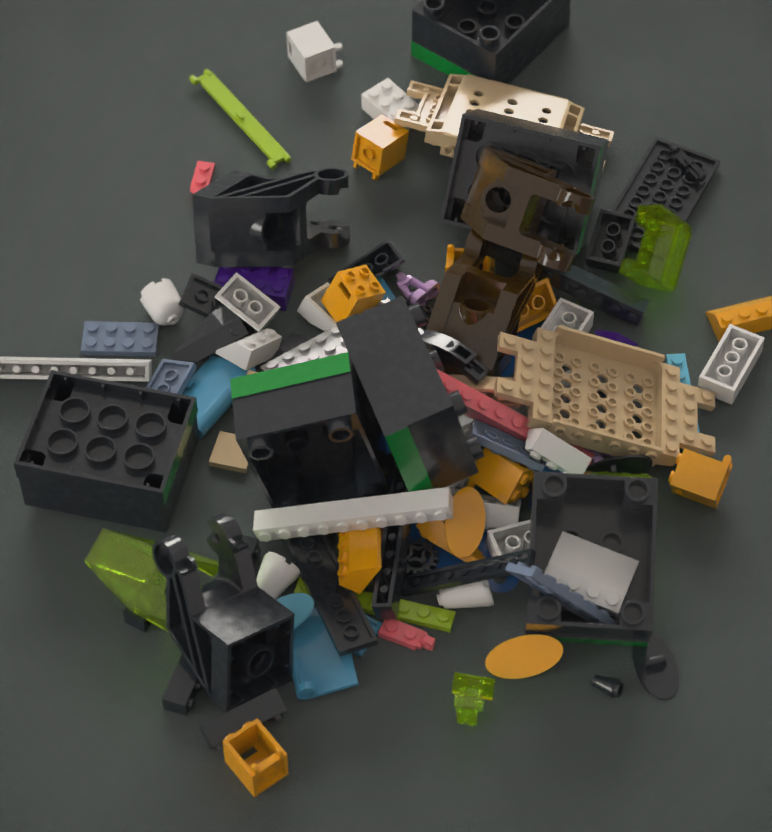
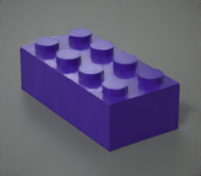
(272, 281)

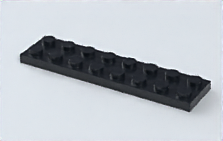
(334, 603)

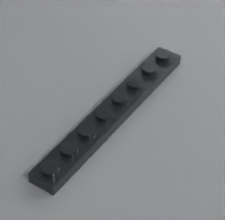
(464, 573)

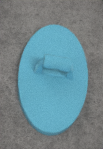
(300, 604)

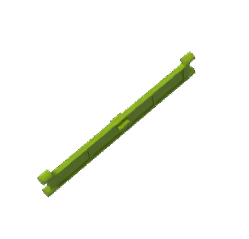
(242, 117)

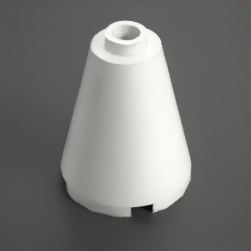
(276, 574)
(466, 596)

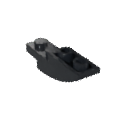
(456, 354)

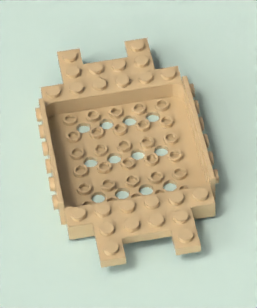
(443, 108)
(667, 404)

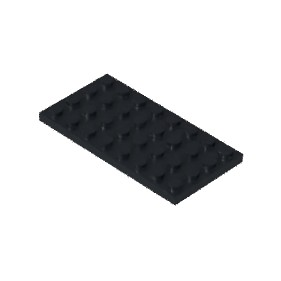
(665, 182)

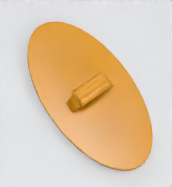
(468, 523)
(524, 656)

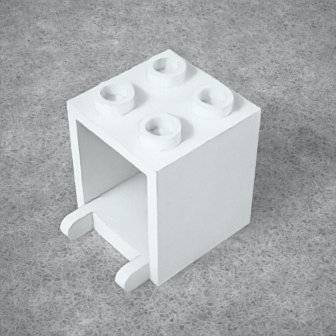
(312, 51)

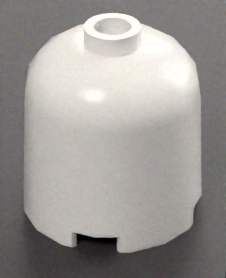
(162, 302)

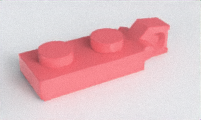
(202, 176)
(406, 635)

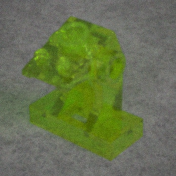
(471, 691)

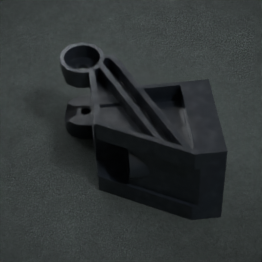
(264, 220)
(229, 627)

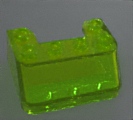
(661, 249)

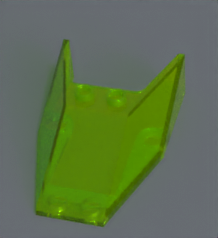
(131, 574)

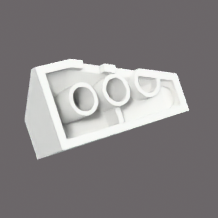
(314, 310)

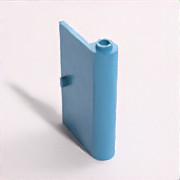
(213, 390)
(316, 662)

